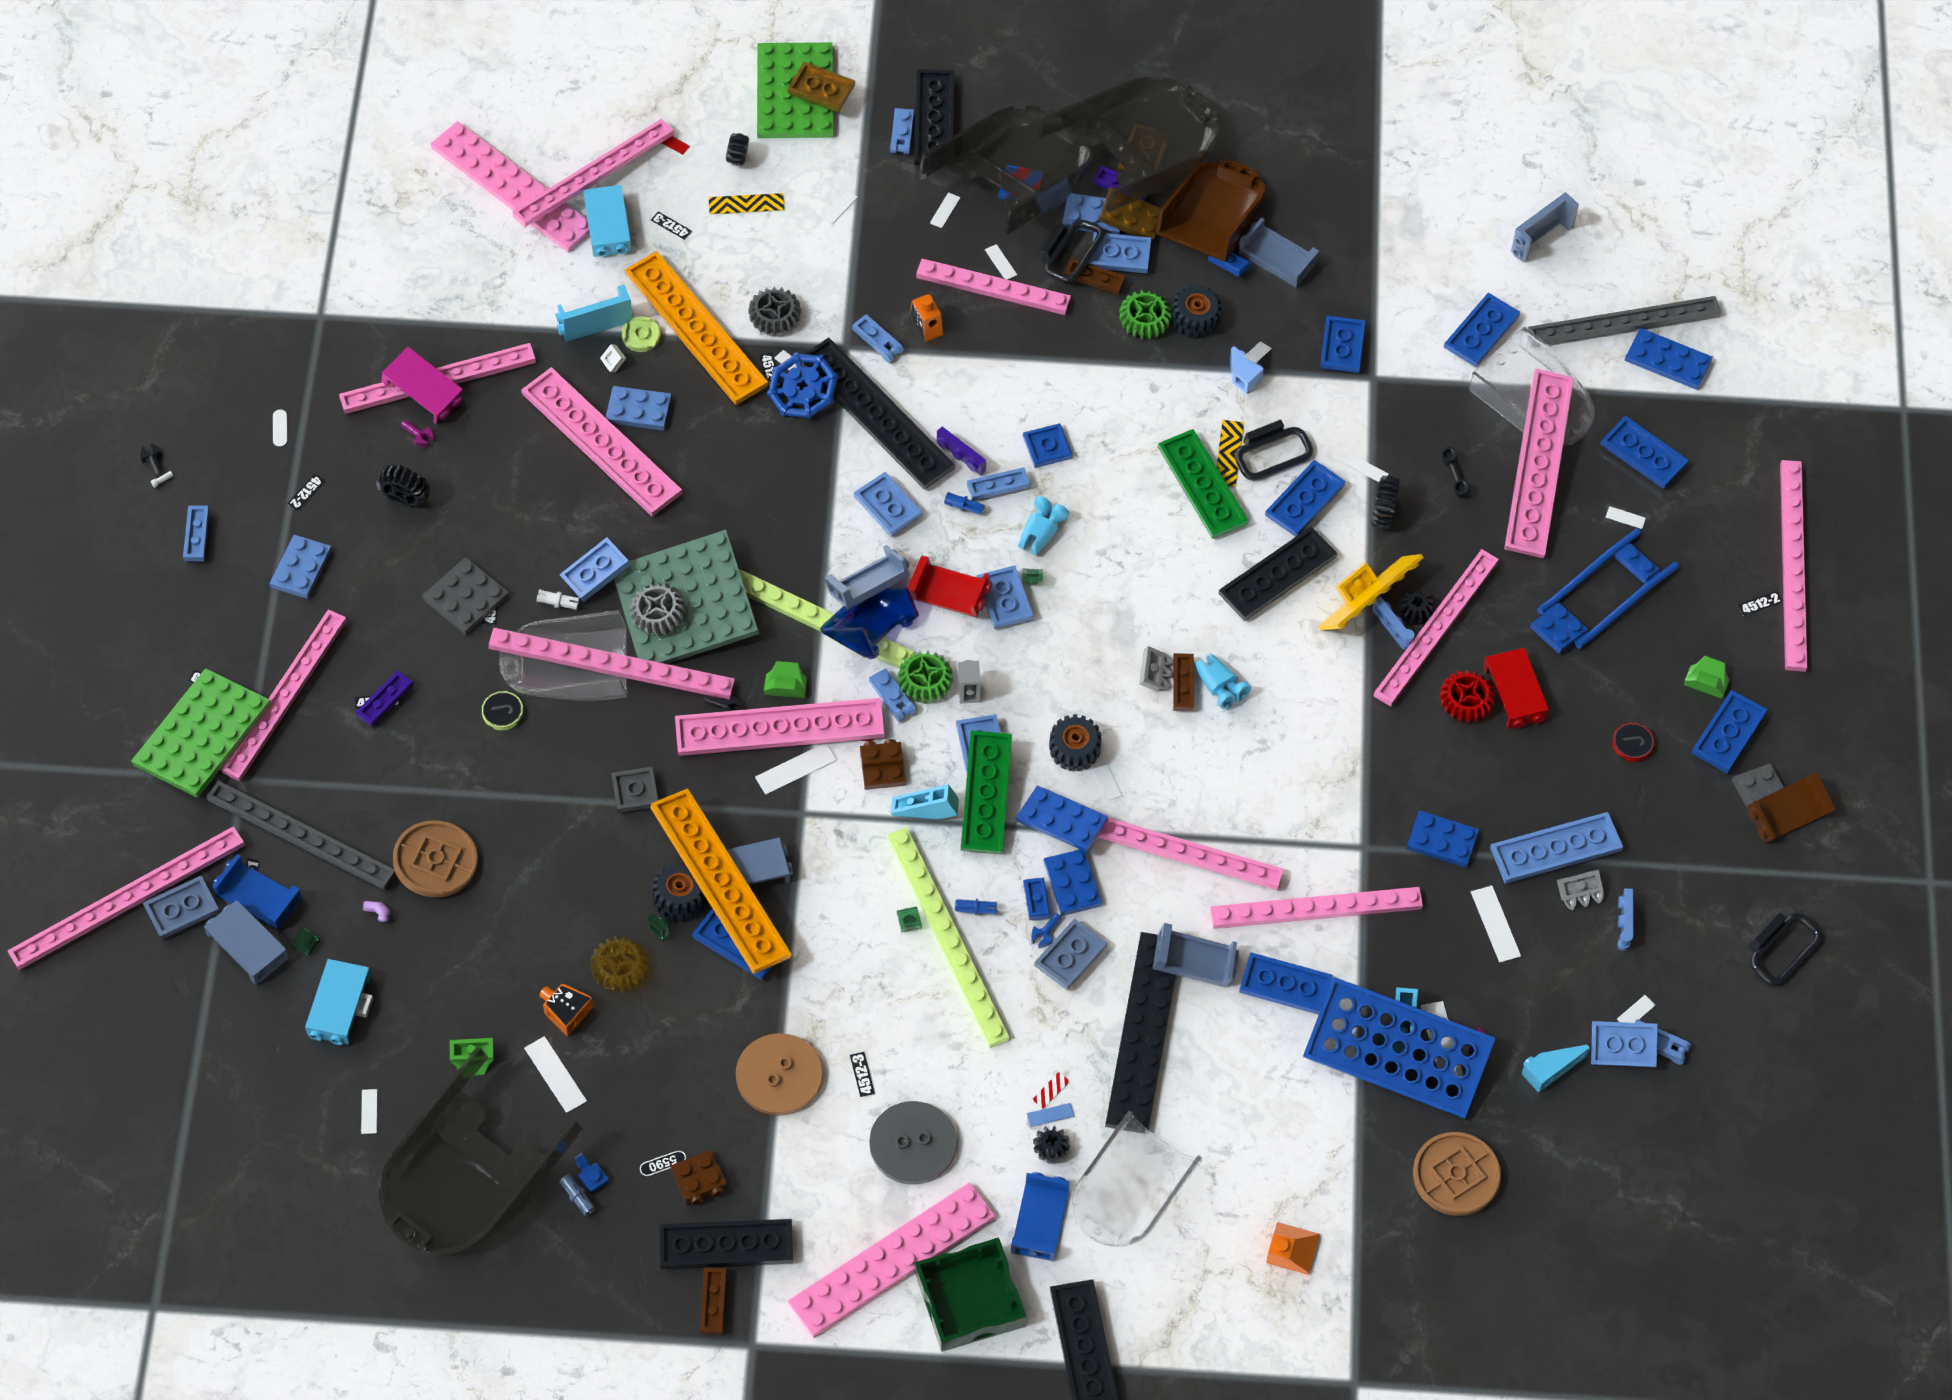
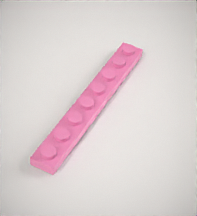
(993, 286)

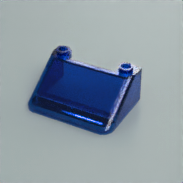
(871, 621)

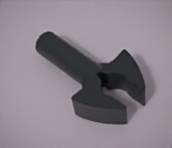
(153, 459)
(725, 705)

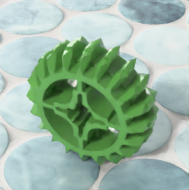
(1145, 308)
(915, 683)

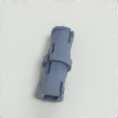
(577, 1195)

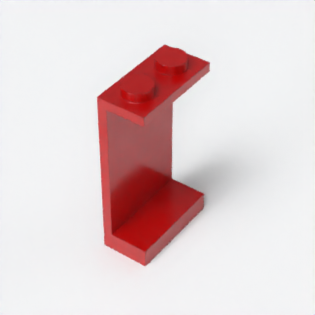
(949, 588)
(1517, 688)

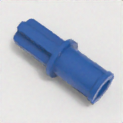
(963, 503)
(975, 906)

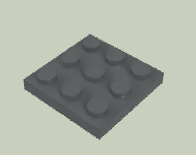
(465, 596)

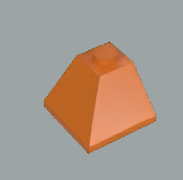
(1292, 1248)

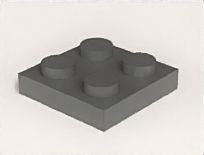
(1757, 783)
(634, 789)

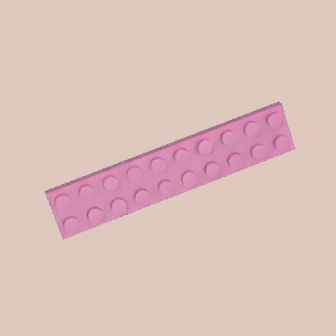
(508, 183)
(602, 442)
(1539, 463)
(779, 726)
(891, 1259)

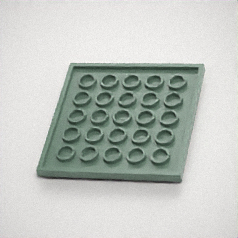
(712, 593)

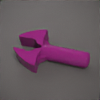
(418, 441)

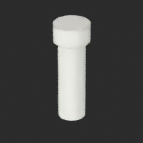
(155, 482)

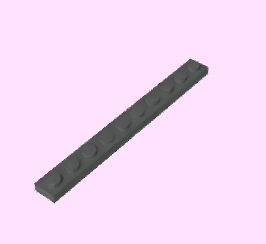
(1627, 320)
(301, 835)

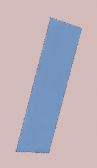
(1050, 1114)

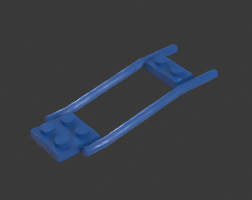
(1562, 629)

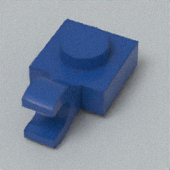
(591, 1176)

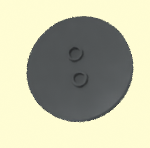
(912, 1142)

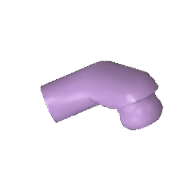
(378, 907)

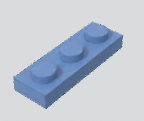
(998, 484)
(196, 533)

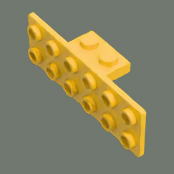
(1363, 587)

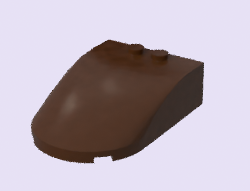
(1212, 208)

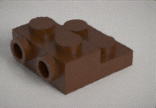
(882, 764)
(699, 1178)

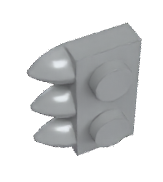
(1154, 669)
(1581, 887)

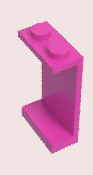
(423, 384)

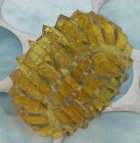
(633, 969)

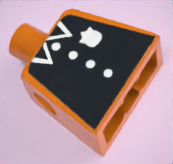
(922, 312)
(566, 1006)

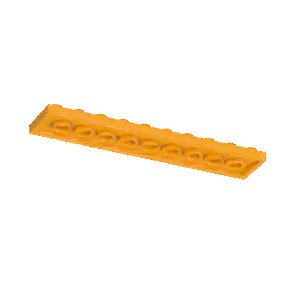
(696, 328)
(720, 881)

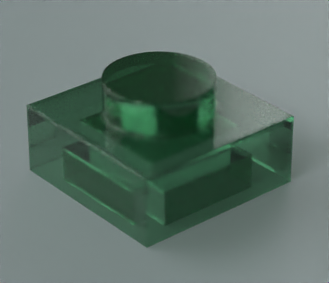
(1032, 576)
(909, 919)
(658, 926)
(305, 941)

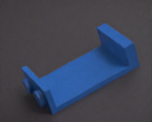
(256, 893)
(1040, 1216)

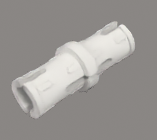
(558, 599)

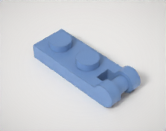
(902, 130)
(877, 338)
(1393, 623)
(891, 694)
(1625, 920)
(1665, 1042)

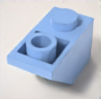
(1244, 372)

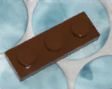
(1098, 277)
(1183, 682)
(713, 1301)

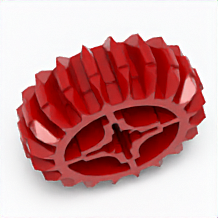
(1470, 704)

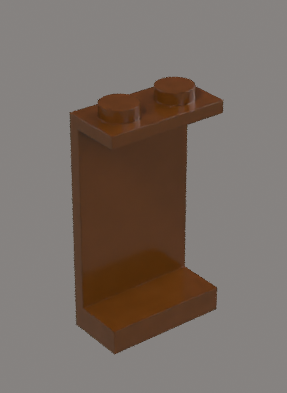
(1790, 807)

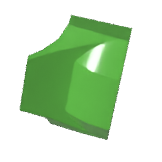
(1708, 676)
(785, 680)
(462, 1049)

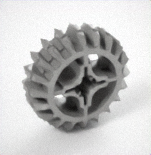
(657, 615)

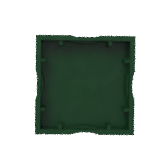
(970, 1294)

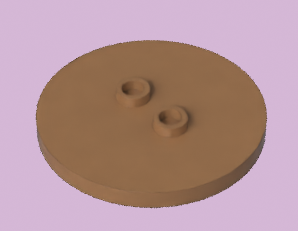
(435, 858)
(779, 1074)
(1456, 1173)

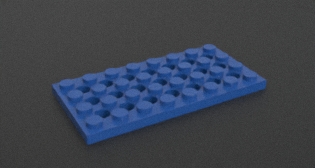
(1392, 1033)

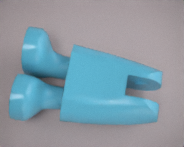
(1040, 527)
(1220, 676)

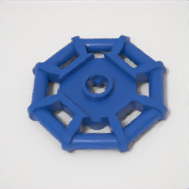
(798, 376)

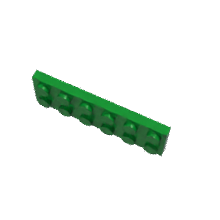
(1202, 483)
(986, 792)

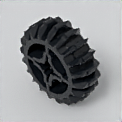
(403, 486)
(1385, 502)

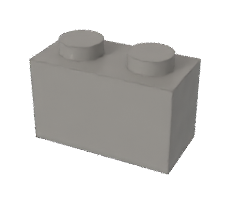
(969, 681)

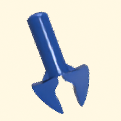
(1047, 940)

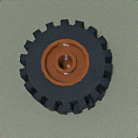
(1196, 311)
(1075, 742)
(677, 893)

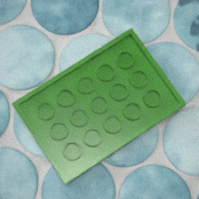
(779, 112)
(201, 732)

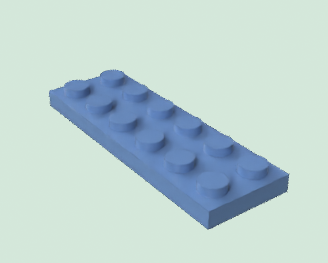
(1556, 847)

